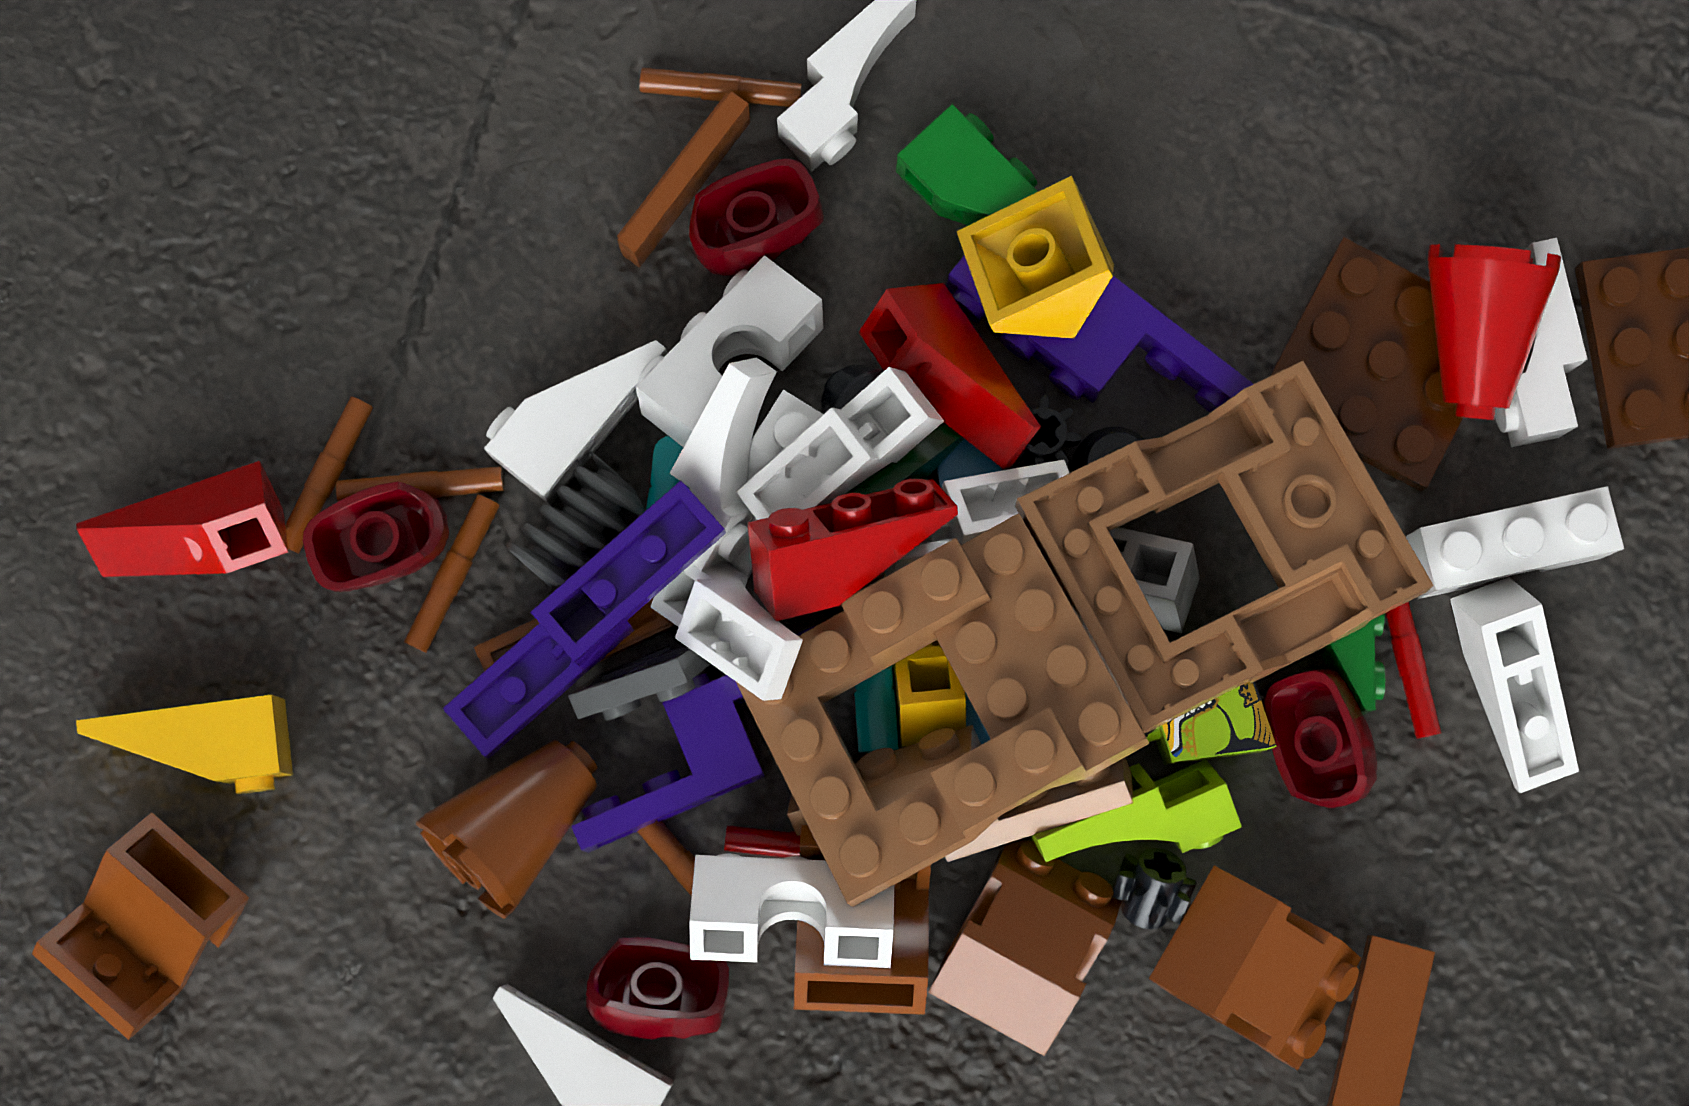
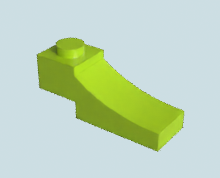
(1182, 808)

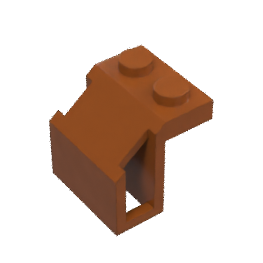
(141, 926)
(1027, 945)
(1257, 968)
(868, 989)

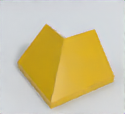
(1038, 263)

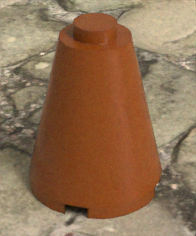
(511, 822)

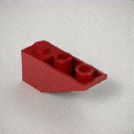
(943, 354)
(192, 529)
(834, 549)

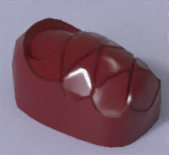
(753, 215)
(375, 537)
(1321, 739)
(656, 990)

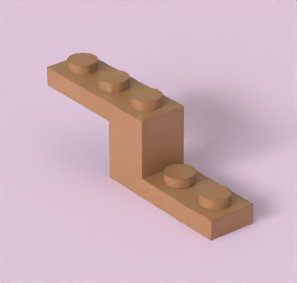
(899, 772)

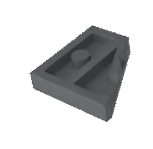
(618, 690)

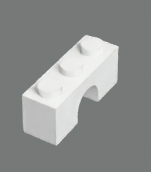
(759, 315)
(1517, 540)
(743, 896)

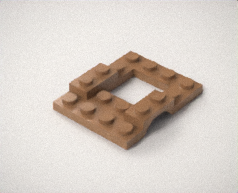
(1300, 502)
(1019, 660)

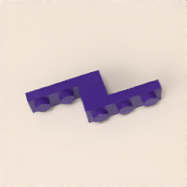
(1107, 340)
(584, 619)
(714, 750)

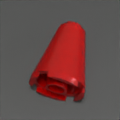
(1486, 321)

